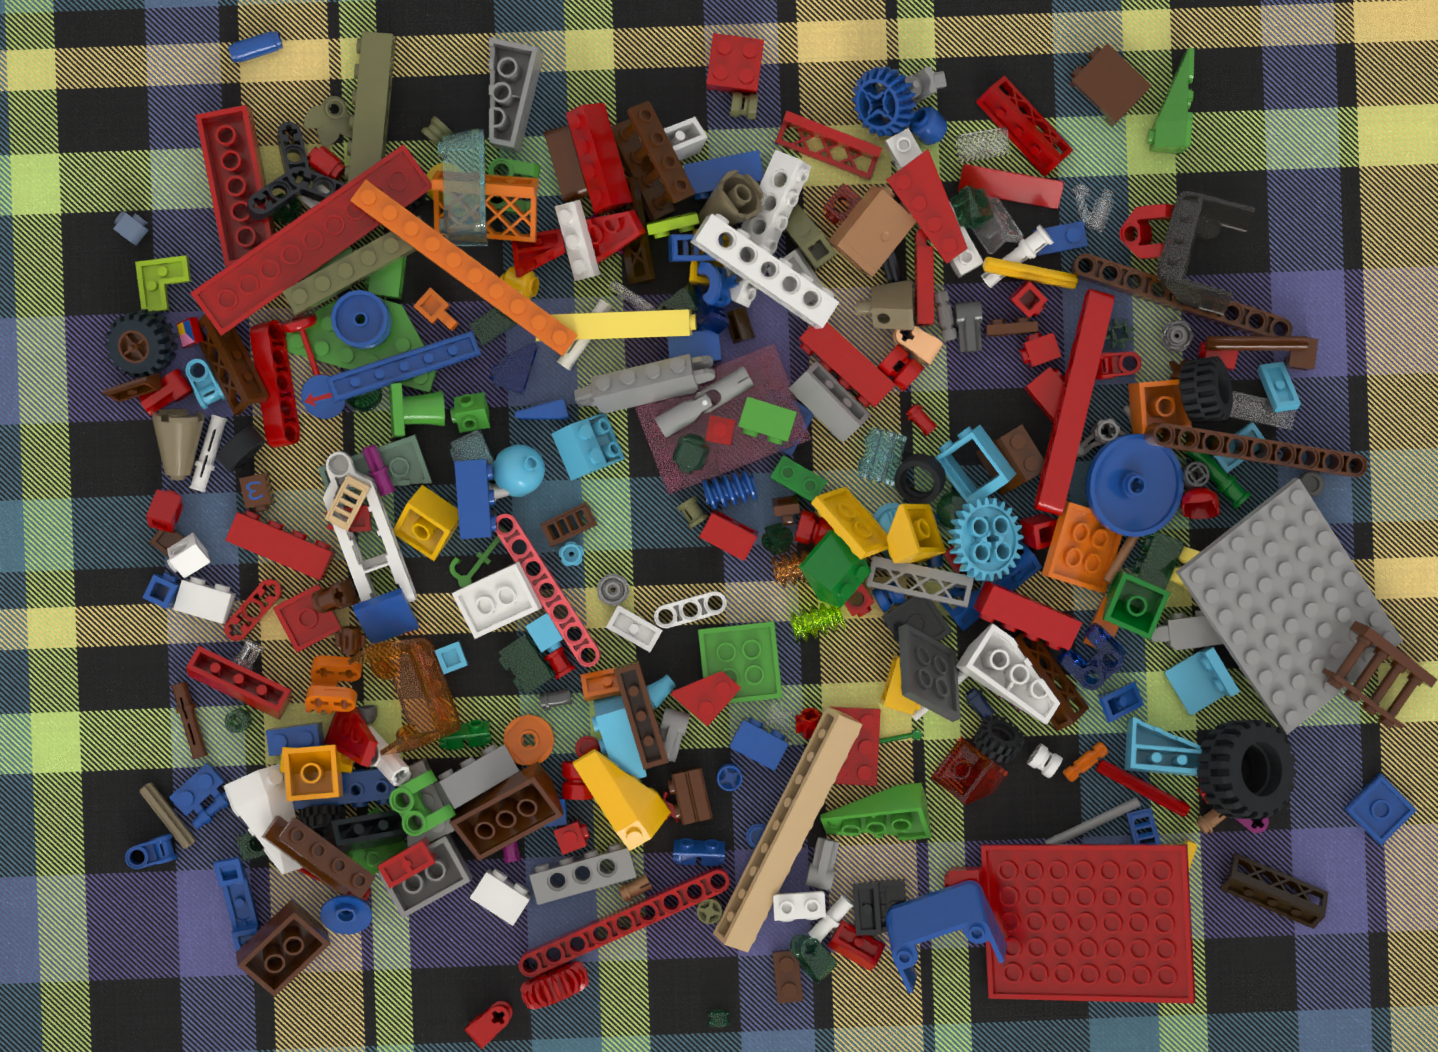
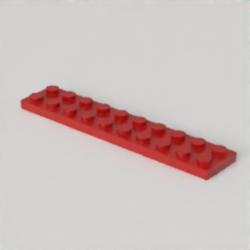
(306, 243)

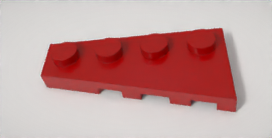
(926, 200)

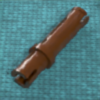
(189, 720)

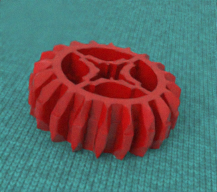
(554, 985)

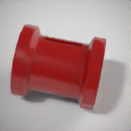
(559, 663)

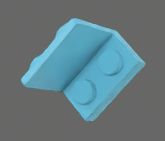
(1201, 680)

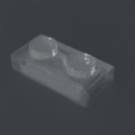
(982, 144)

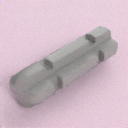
(945, 315)

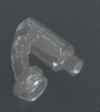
(1101, 210)

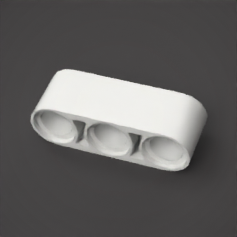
(678, 614)

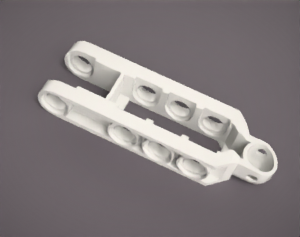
(337, 467)

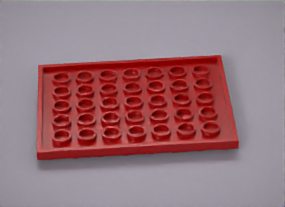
(1090, 922)

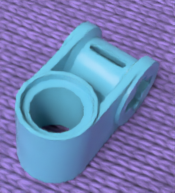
(205, 384)

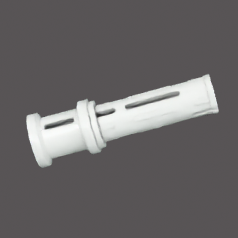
(1026, 249)

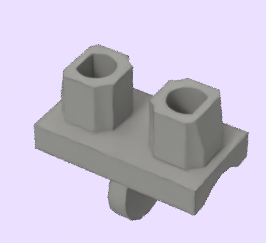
(926, 83)

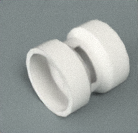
(1044, 760)

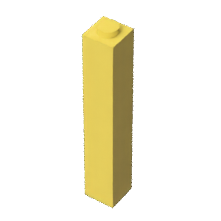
(629, 324)

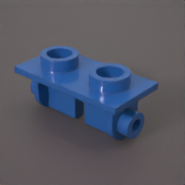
(711, 852)

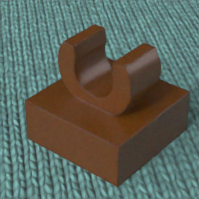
(786, 507)

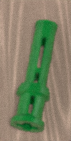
(1225, 483)

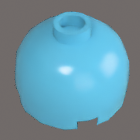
(518, 470)

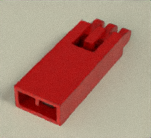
(923, 280)

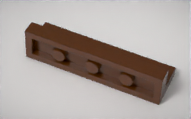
(237, 362)
(1064, 714)

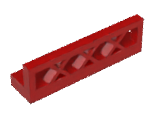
(1022, 127)
(831, 136)

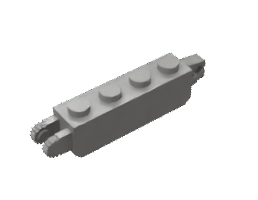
(646, 383)
(1186, 631)

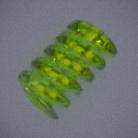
(816, 621)

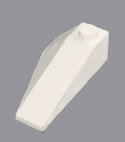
(1003, 669)
(258, 801)

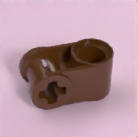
(335, 597)

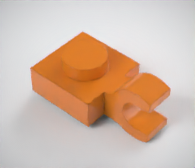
(434, 308)

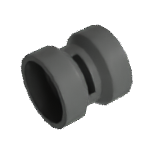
(1190, 478)

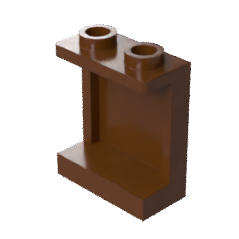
(1109, 83)

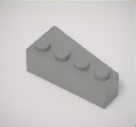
(511, 90)

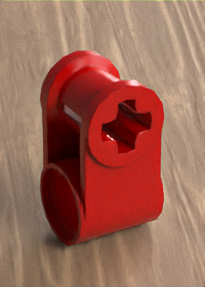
(1113, 365)
(487, 1025)

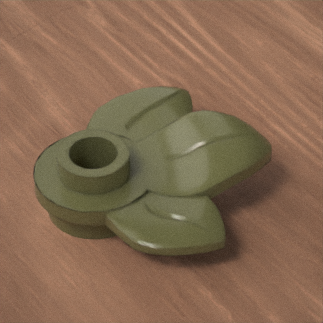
(329, 125)

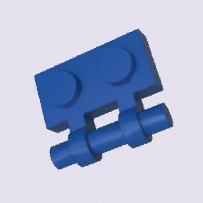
(196, 790)

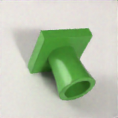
(414, 409)

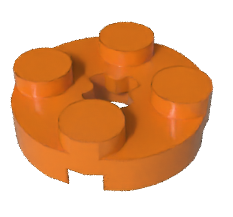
(530, 725)

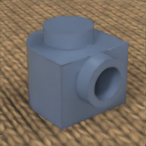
(131, 227)

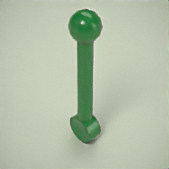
(916, 734)

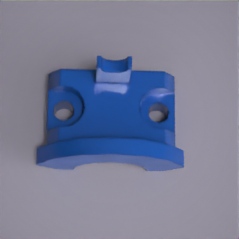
(720, 285)

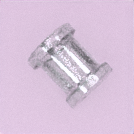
(249, 645)

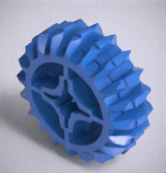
(876, 101)

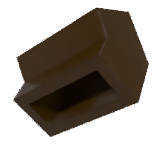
(740, 325)

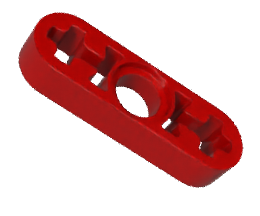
(261, 591)

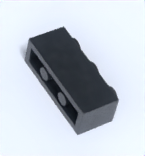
(365, 831)

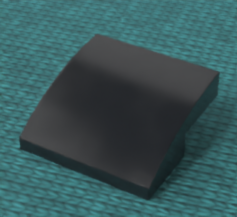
(872, 903)

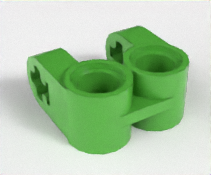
(518, 169)
(417, 807)

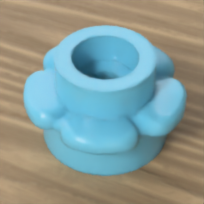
(571, 547)

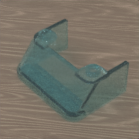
(464, 188)

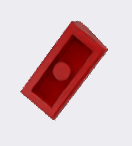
(858, 948)

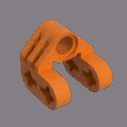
(324, 689)

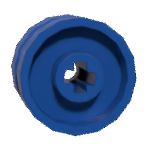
(377, 319)

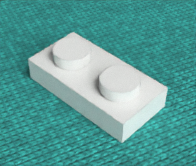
(634, 628)

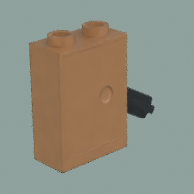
(873, 233)

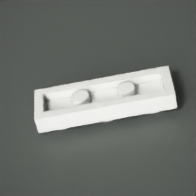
(577, 240)

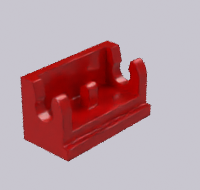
(729, 534)
(407, 863)

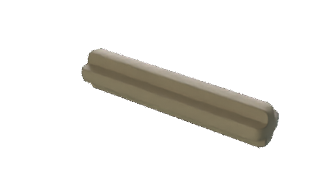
(167, 815)

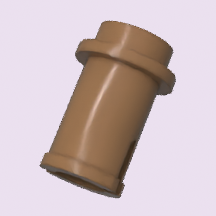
(1209, 821)
(634, 888)

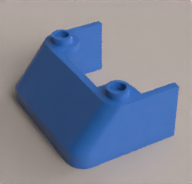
(936, 915)

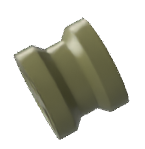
(436, 131)
(708, 914)

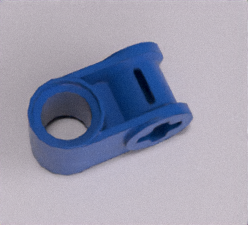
(156, 851)

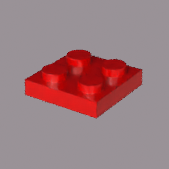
(303, 623)

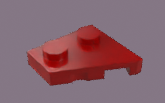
(535, 254)
(707, 696)

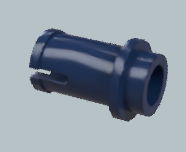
(979, 703)

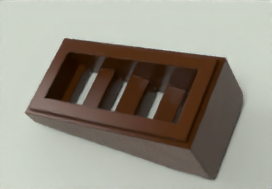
(563, 537)

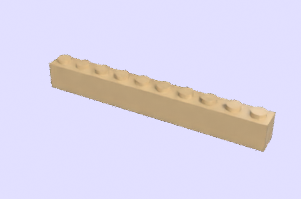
(787, 829)

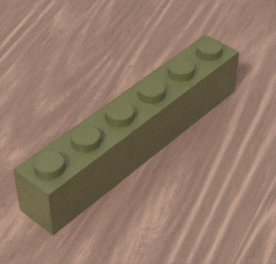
(371, 102)
(346, 272)

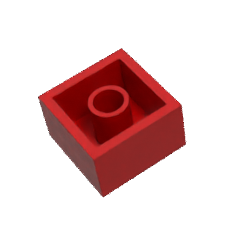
(734, 64)

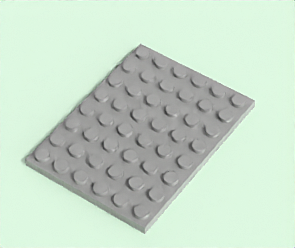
(1286, 603)

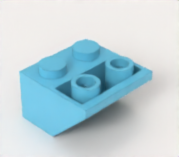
(588, 446)

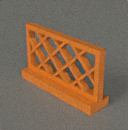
(499, 186)

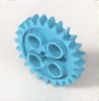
(985, 539)

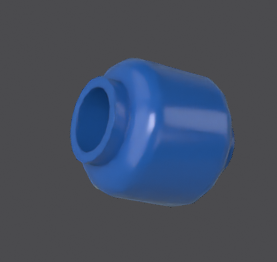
(928, 125)

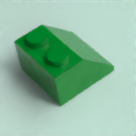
(834, 570)
(1135, 604)

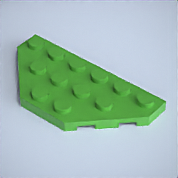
(333, 351)

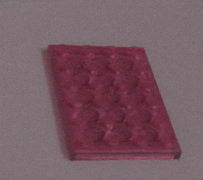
(770, 386)

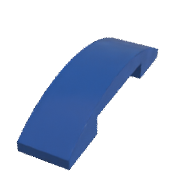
(238, 898)

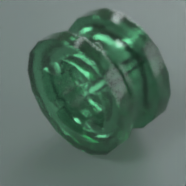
(718, 1018)

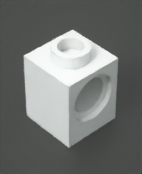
(187, 556)

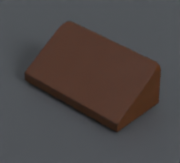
(134, 388)

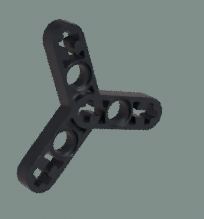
(287, 180)

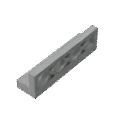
(923, 573)

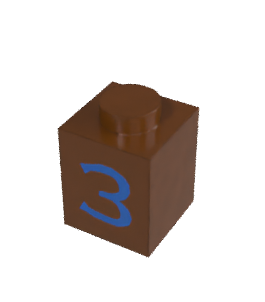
(257, 492)

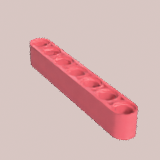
(557, 598)

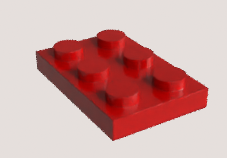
(862, 758)

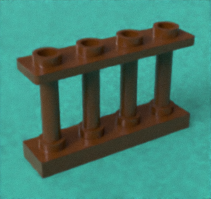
(638, 164)
(1383, 651)
(318, 856)

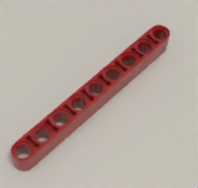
(1074, 402)
(615, 931)

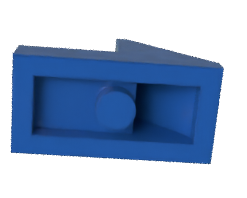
(1120, 701)

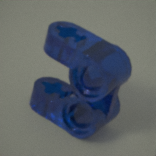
(1106, 645)

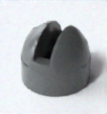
(368, 713)

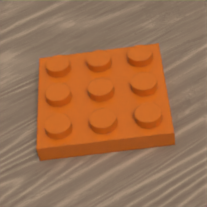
(1081, 549)

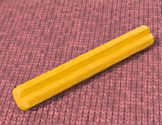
(1030, 273)

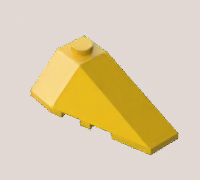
(627, 804)

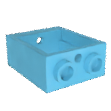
(959, 477)

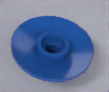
(346, 914)

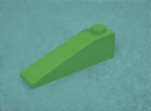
(1173, 123)
(893, 811)

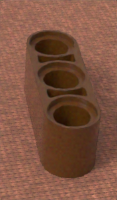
(566, 163)

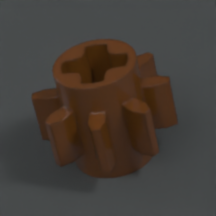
(350, 640)

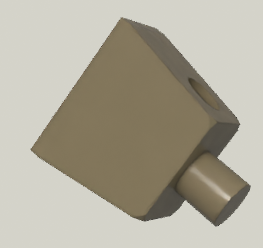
(890, 306)

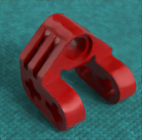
(1140, 220)

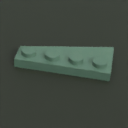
(403, 459)

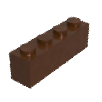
(641, 714)

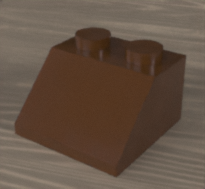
(1021, 455)

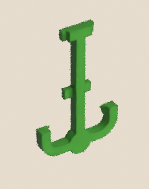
(466, 579)

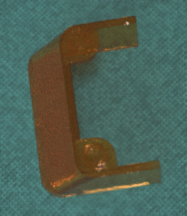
(420, 690)

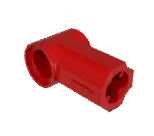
(173, 389)

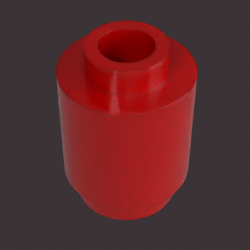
(326, 163)

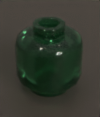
(690, 453)

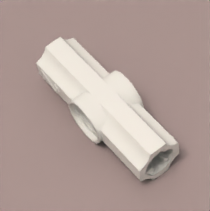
(390, 765)

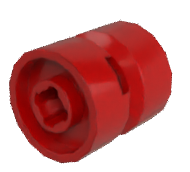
(907, 373)
(811, 528)
(574, 786)

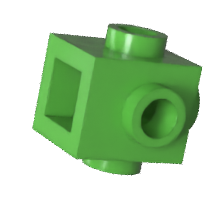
(471, 412)

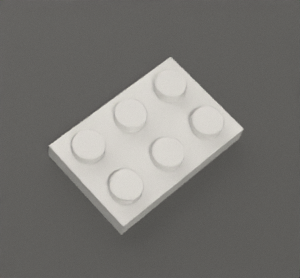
(496, 600)

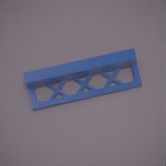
(1024, 569)

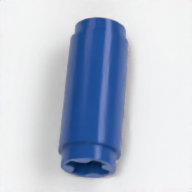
(255, 46)

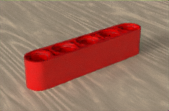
(273, 367)

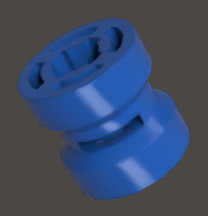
(883, 601)
(730, 781)

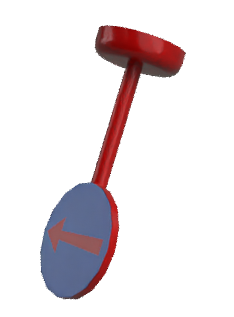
(315, 392)

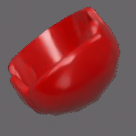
(1200, 503)

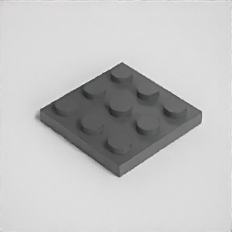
(929, 673)

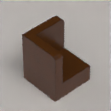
(1303, 360)

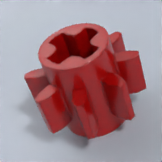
(807, 722)

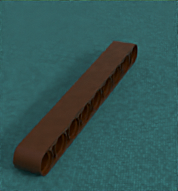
(1167, 299)
(1267, 449)

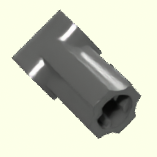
(968, 319)

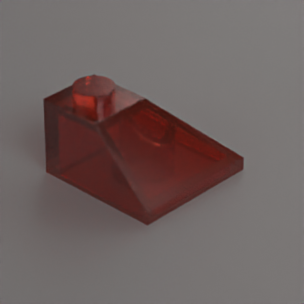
(968, 773)

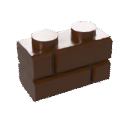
(691, 795)

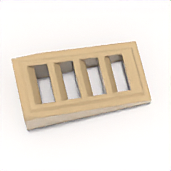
(360, 485)

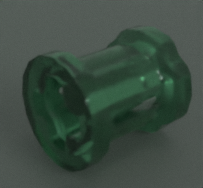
(245, 724)

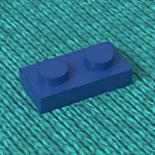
(1065, 238)

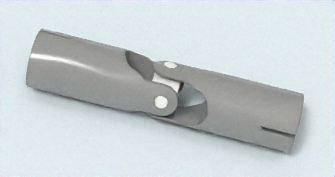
(689, 411)

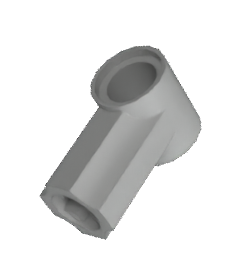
(672, 729)
(821, 870)

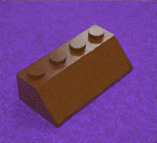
(507, 811)

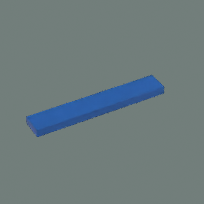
(403, 366)

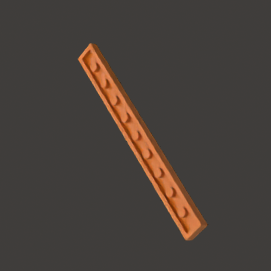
(463, 268)

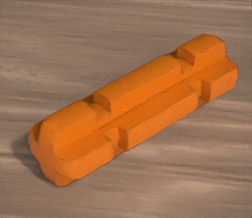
(1085, 762)

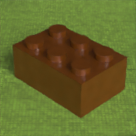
(282, 948)

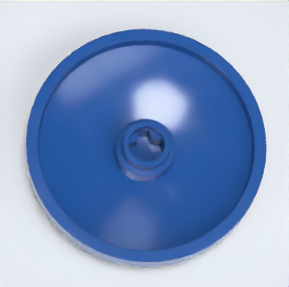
(1134, 486)

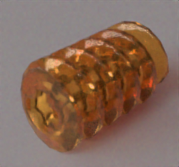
(789, 569)

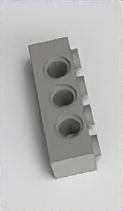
(547, 891)

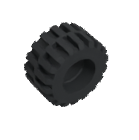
(1206, 390)

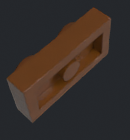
(1000, 328)
(787, 977)

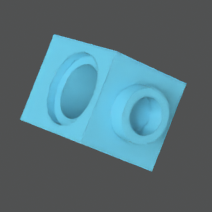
(545, 634)

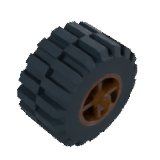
(141, 343)

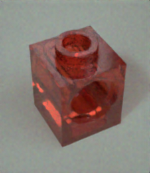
(845, 194)

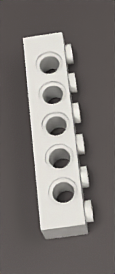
(902, 150)
(785, 196)
(823, 299)

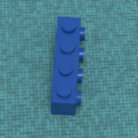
(358, 789)

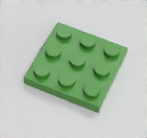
(746, 655)

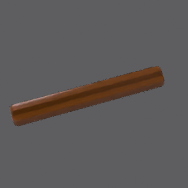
(1257, 343)

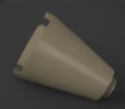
(735, 198)
(178, 440)

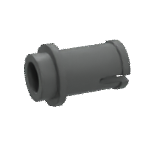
(555, 698)

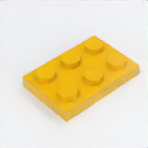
(851, 522)

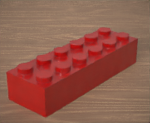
(233, 177)

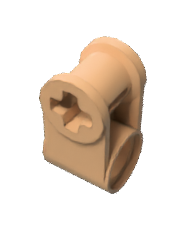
(921, 345)

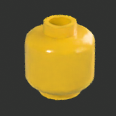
(526, 284)

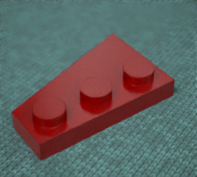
(613, 233)
(352, 737)

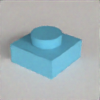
(451, 657)

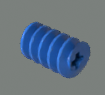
(730, 489)

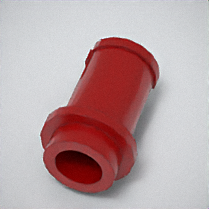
(920, 419)

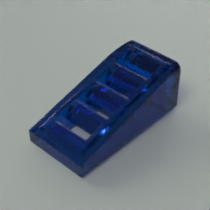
(710, 316)

